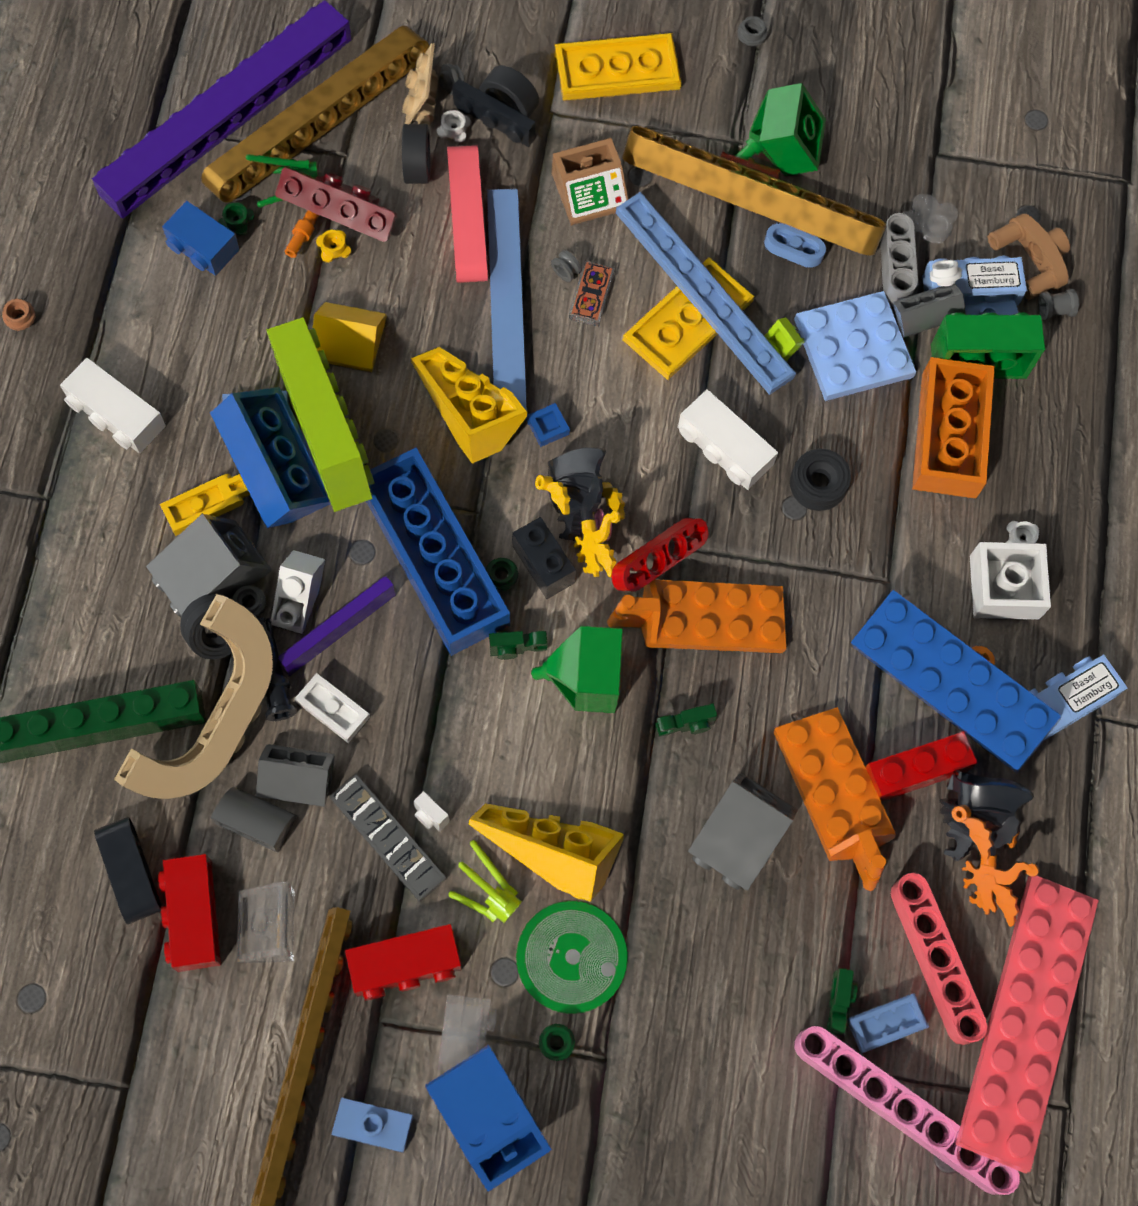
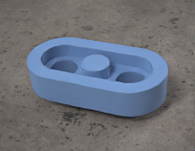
(795, 245)

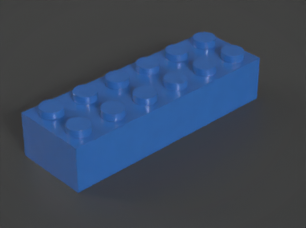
(435, 553)
(955, 681)

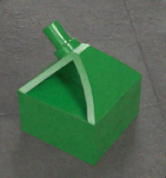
(787, 130)
(586, 669)

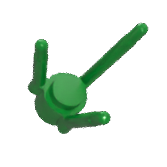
(302, 166)

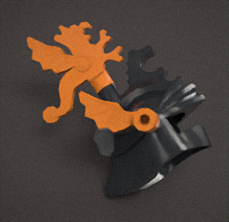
(987, 818)

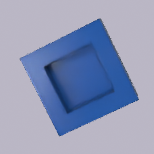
(548, 425)

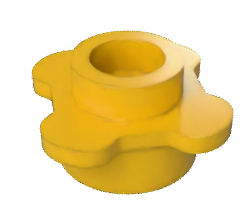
(329, 238)

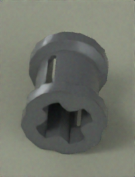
(1058, 304)

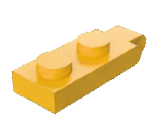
(209, 498)

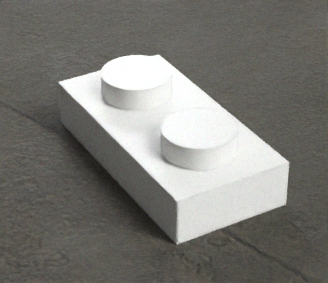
(332, 708)

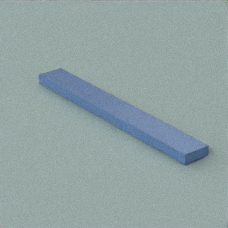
(506, 292)
(705, 293)

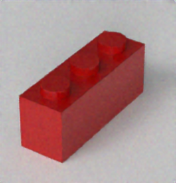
(921, 766)
(190, 913)
(403, 962)

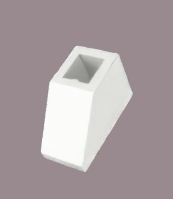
(296, 590)

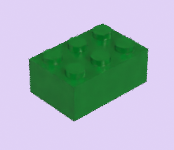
(991, 339)

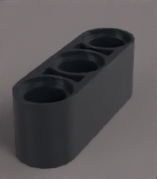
(128, 870)

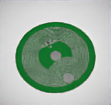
(571, 957)

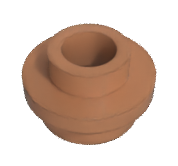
(17, 307)

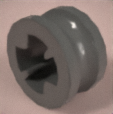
(566, 266)

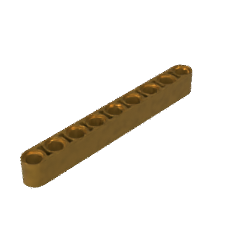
(315, 113)
(753, 190)

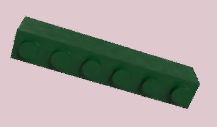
(101, 720)

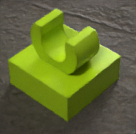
(784, 338)

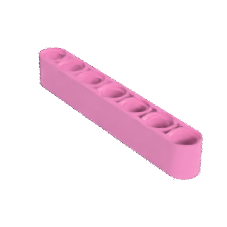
(886, 1105)

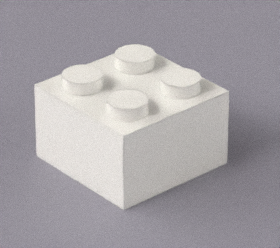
(1010, 580)

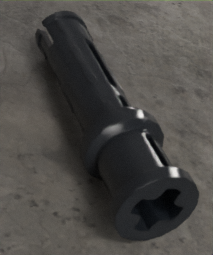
(277, 694)

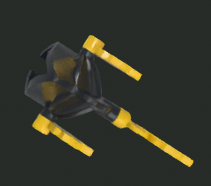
(576, 493)

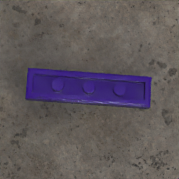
(337, 626)

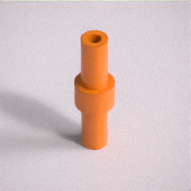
(301, 232)

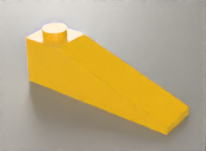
(472, 407)
(561, 853)

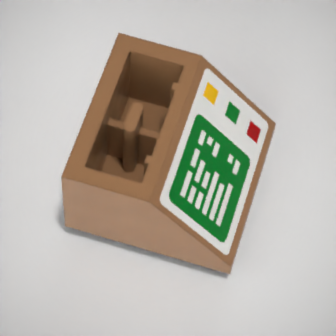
(589, 180)

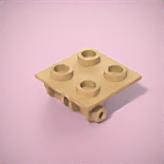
(422, 90)

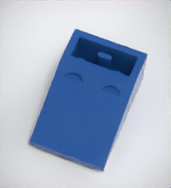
(488, 1118)

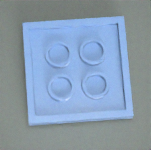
(854, 345)

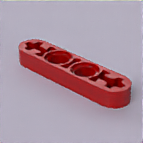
(662, 559)

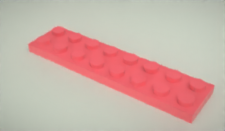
(1027, 1024)

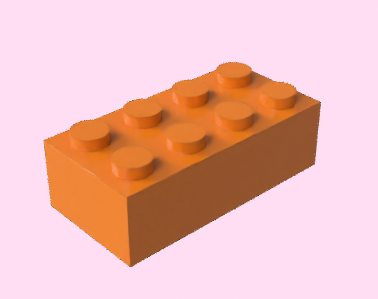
(953, 428)

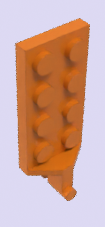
(706, 616)
(837, 791)

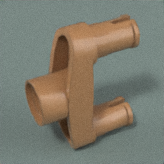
(1043, 249)

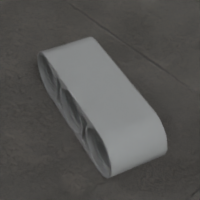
(903, 248)

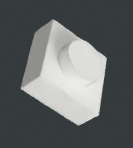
(430, 813)

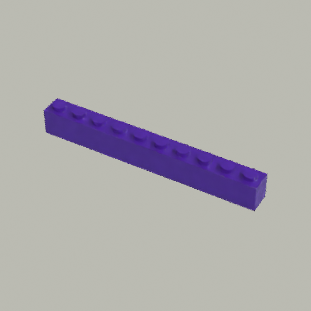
(222, 109)

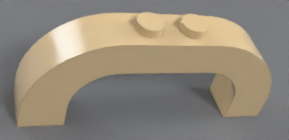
(229, 719)

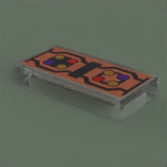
(591, 293)

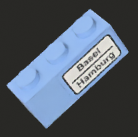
(986, 279)
(1082, 691)

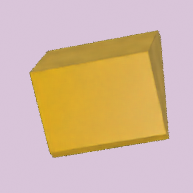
(349, 335)

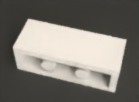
(112, 406)
(726, 440)

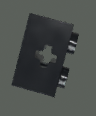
(543, 557)

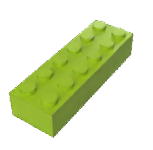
(321, 414)

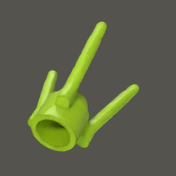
(501, 901)

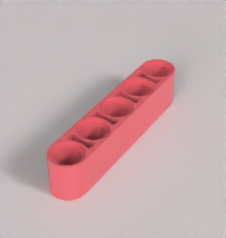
(467, 214)
(937, 977)

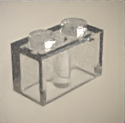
(464, 1029)

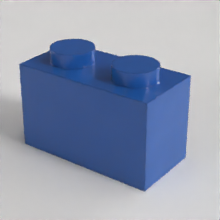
(200, 238)

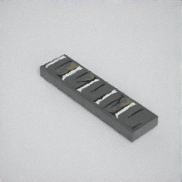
(388, 838)

